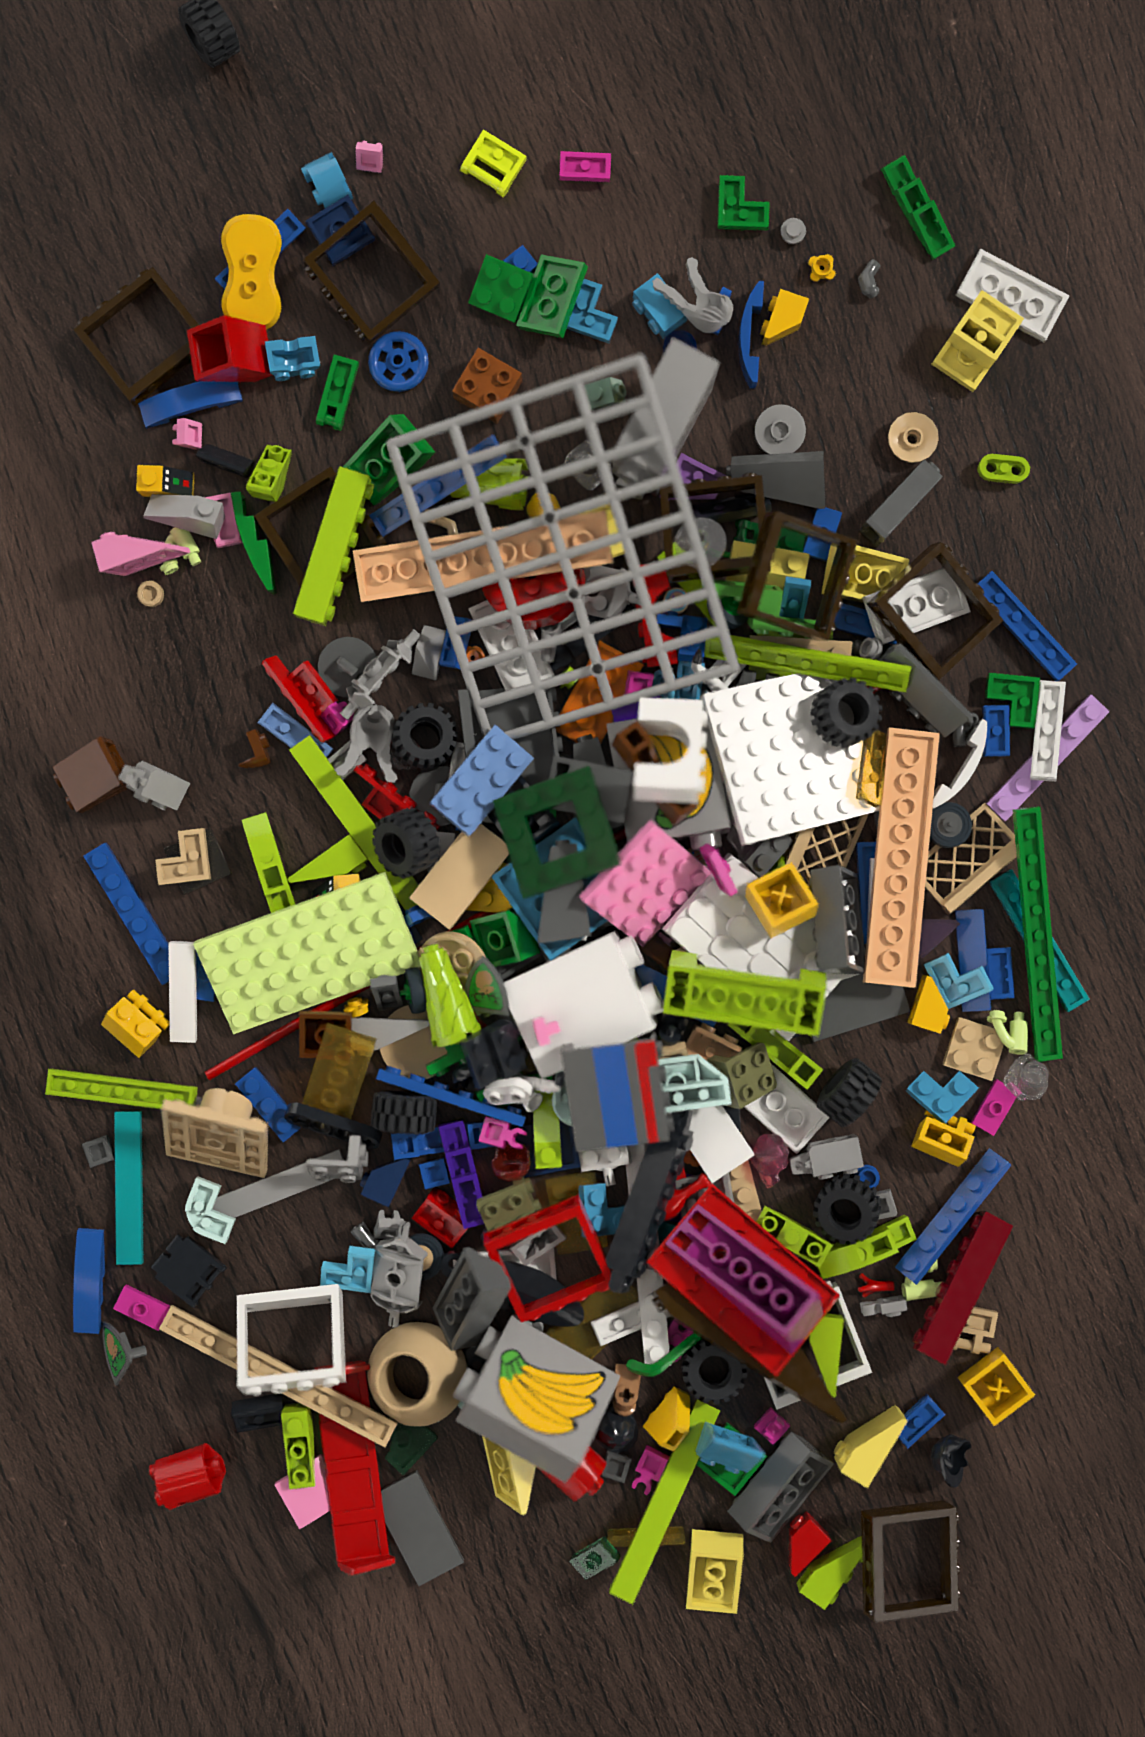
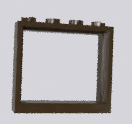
(404, 249)
(107, 309)
(697, 487)
(289, 499)
(761, 565)
(903, 634)
(873, 1560)

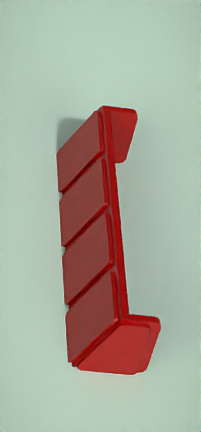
(354, 1484)

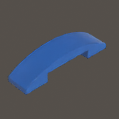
(749, 363)
(188, 399)
(420, 1144)

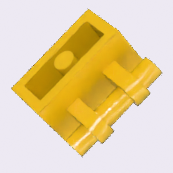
(132, 1026)
(943, 1140)

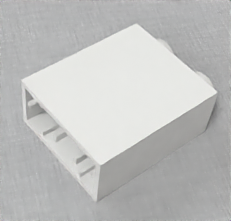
(589, 994)

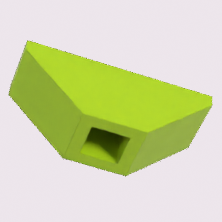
(269, 474)
(795, 1236)

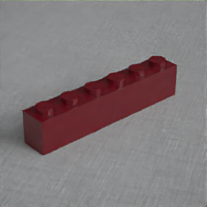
(962, 1287)

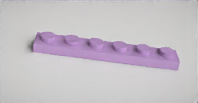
(1073, 731)

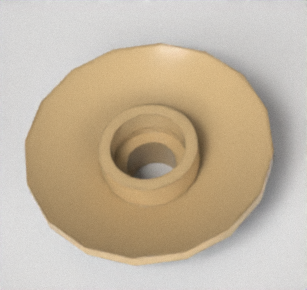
(914, 425)

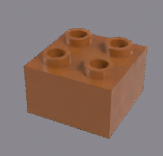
(486, 382)

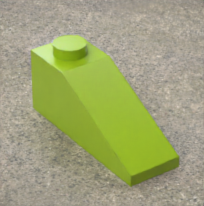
(338, 860)
(547, 1134)
(826, 1347)

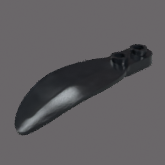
(530, 1285)

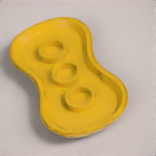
(251, 251)

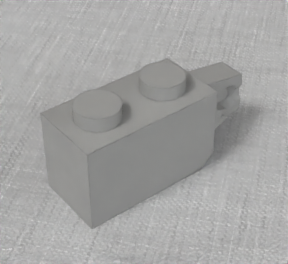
(154, 784)
(828, 1157)

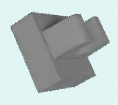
(387, 1227)

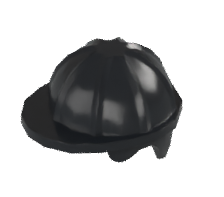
(615, 1431)
(950, 1459)

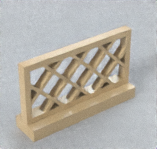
(801, 839)
(980, 876)

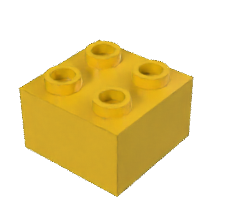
(781, 900)
(996, 1386)

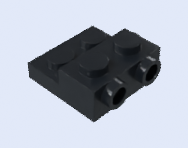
(494, 1053)

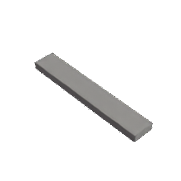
(270, 1189)

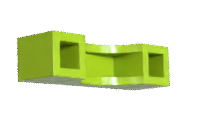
(781, 1053)

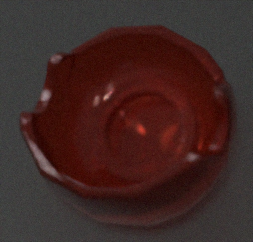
(511, 1163)

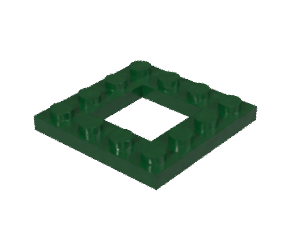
(601, 848)

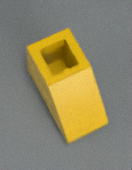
(786, 316)
(670, 1420)

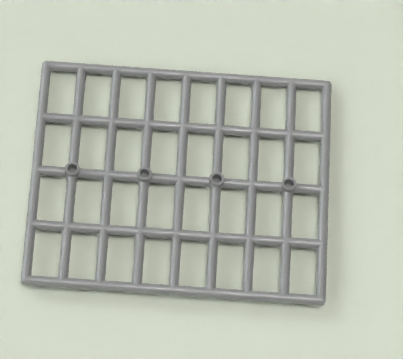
(551, 518)

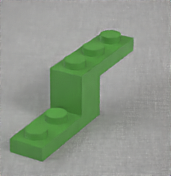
(769, 603)

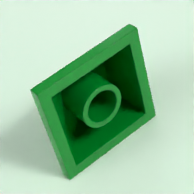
(504, 938)

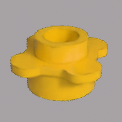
(825, 261)
(357, 1006)

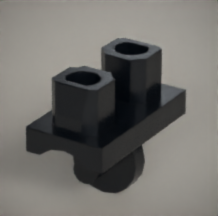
(671, 1029)

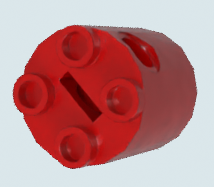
(188, 1476)
(584, 1479)

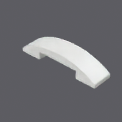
(977, 741)

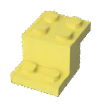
(977, 341)

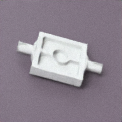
(605, 1160)

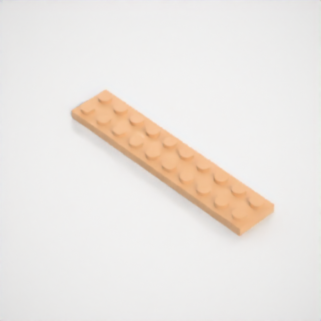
(402, 569)
(901, 858)

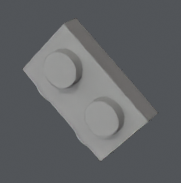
(346, 1171)

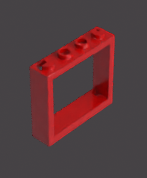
(538, 1222)

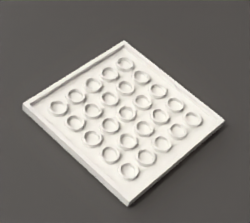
(774, 761)

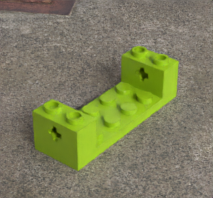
(745, 996)

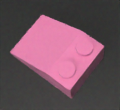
(129, 555)

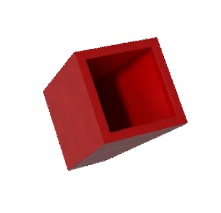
(229, 350)

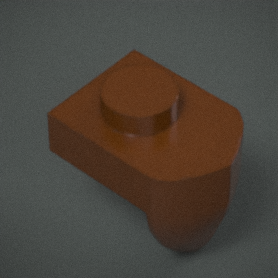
(259, 744)

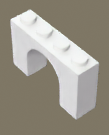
(681, 779)

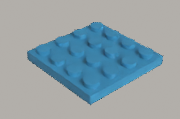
(530, 908)

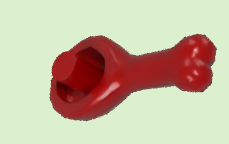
(680, 1196)

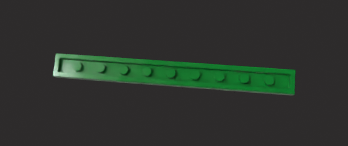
(1037, 933)

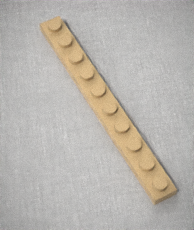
(319, 1398)

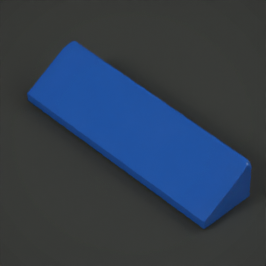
(972, 951)

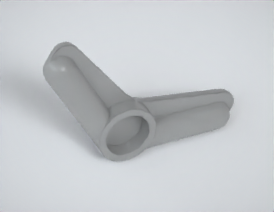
(548, 654)

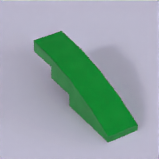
(917, 207)
(257, 550)

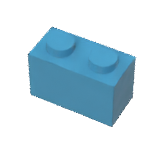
(661, 314)

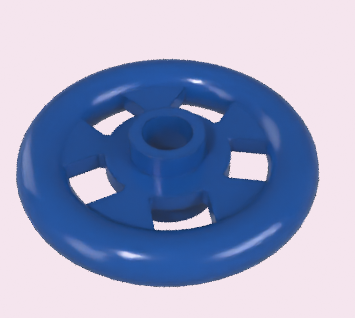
(410, 343)

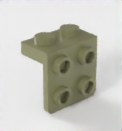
(747, 1074)
(508, 1204)

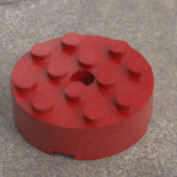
(534, 589)

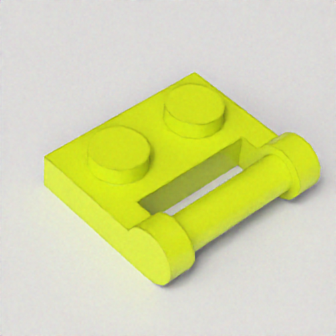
(499, 157)

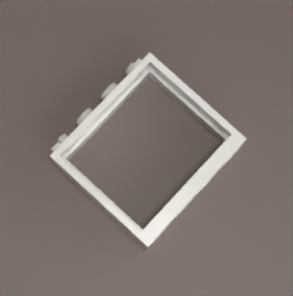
(287, 1299)
(845, 1373)

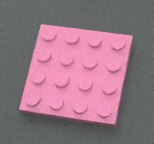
(648, 886)

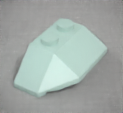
(694, 1083)

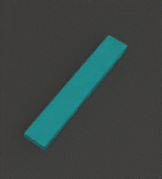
(1069, 989)
(128, 1187)

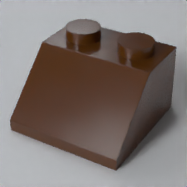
(313, 1026)

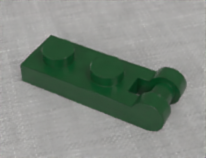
(787, 539)

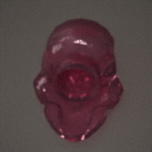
(770, 1158)

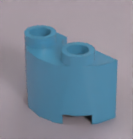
(327, 179)
(292, 358)

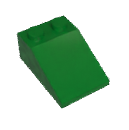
(375, 460)

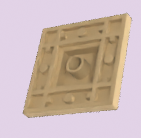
(217, 1132)

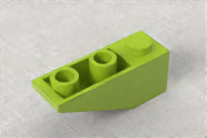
(299, 1445)
(829, 1572)

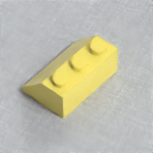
(783, 564)

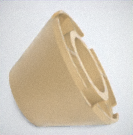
(444, 1368)

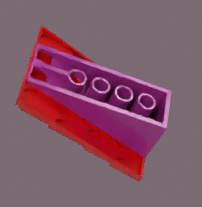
(743, 1280)

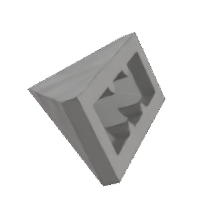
(428, 653)
(537, 1244)

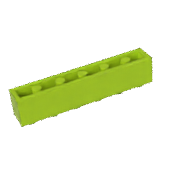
(333, 546)

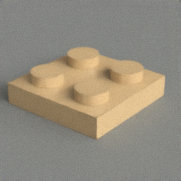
(973, 1049)

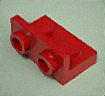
(440, 1217)

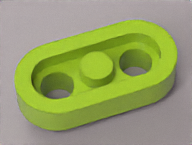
(1002, 468)

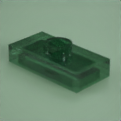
(595, 1558)

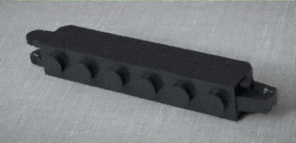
(647, 1204)

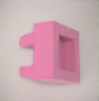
(369, 157)
(188, 433)
(543, 1030)

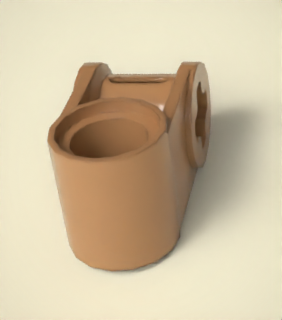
(626, 1388)

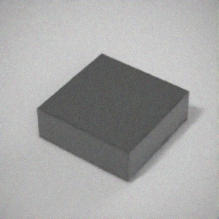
(98, 1151)
(616, 1466)

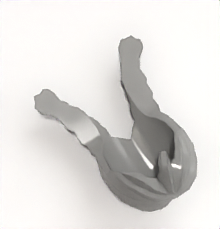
(711, 308)
(373, 729)

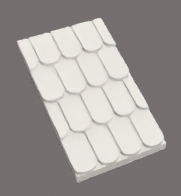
(732, 937)

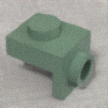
(605, 393)

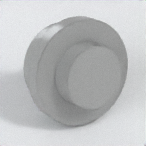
(793, 231)
(871, 648)

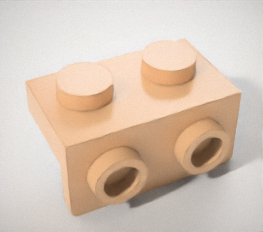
(707, 1043)

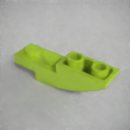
(268, 862)
(878, 1246)

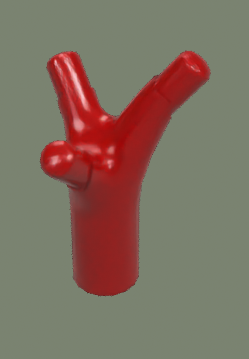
(874, 1286)

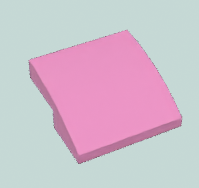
(309, 1502)

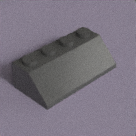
(926, 695)
(837, 921)
(470, 1299)
(780, 1487)

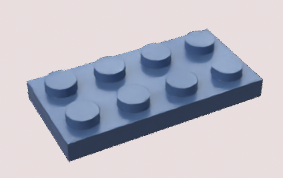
(480, 779)

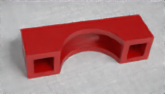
(656, 586)

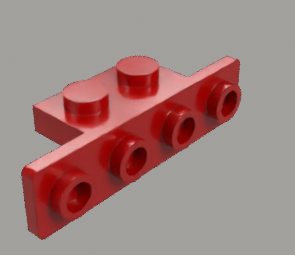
(306, 693)
(384, 799)

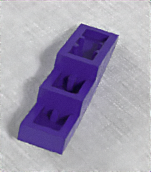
(462, 1171)

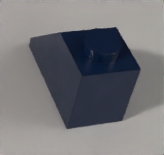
(384, 1181)

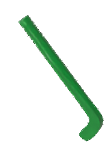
(656, 1368)

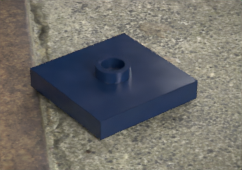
(332, 219)

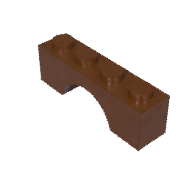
(637, 748)

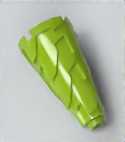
(499, 475)
(447, 1003)

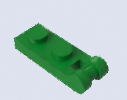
(337, 391)

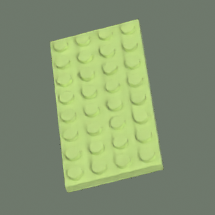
(308, 953)

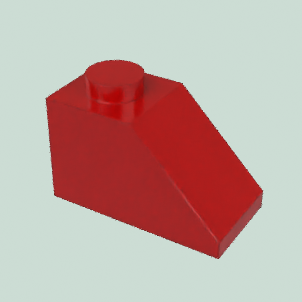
(806, 1541)

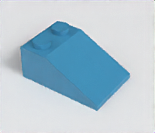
(728, 1448)

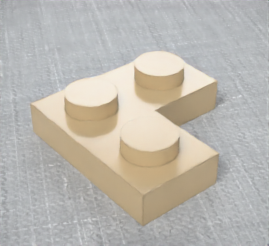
(192, 864)

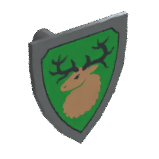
(486, 989)
(118, 1351)

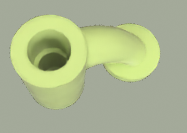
(181, 538)
(1018, 1034)
(923, 1289)

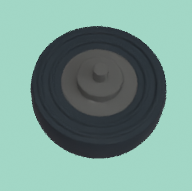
(950, 825)

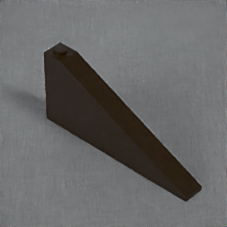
(796, 1377)

